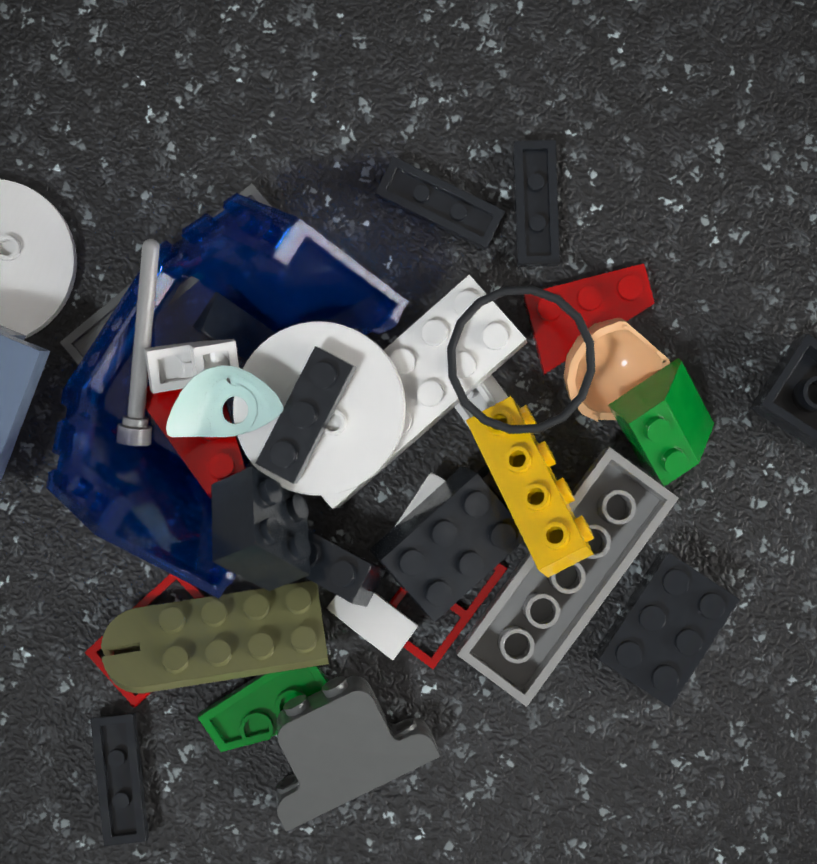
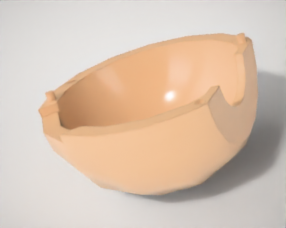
(621, 364)

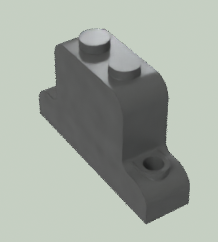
(343, 749)

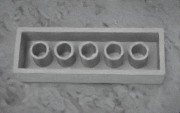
(540, 617)

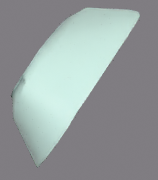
(201, 403)

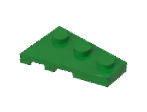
(252, 710)

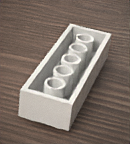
(423, 364)

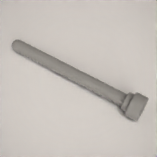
(135, 427)

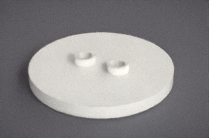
(35, 259)
(365, 422)

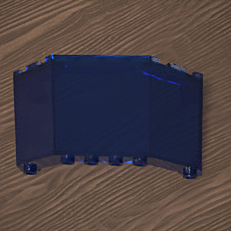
(146, 493)

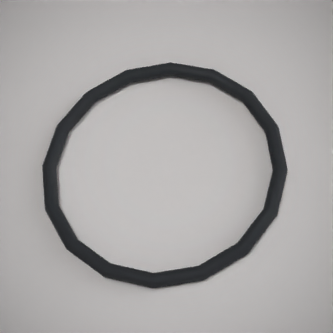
(477, 413)

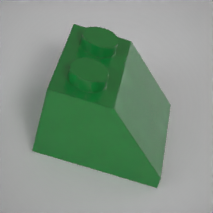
(665, 422)

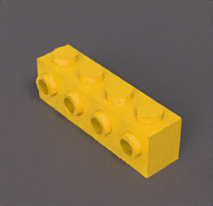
(531, 490)

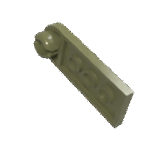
(215, 638)

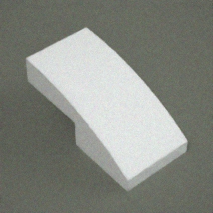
(176, 364)
(377, 623)

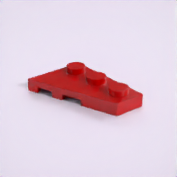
(596, 298)
(206, 457)

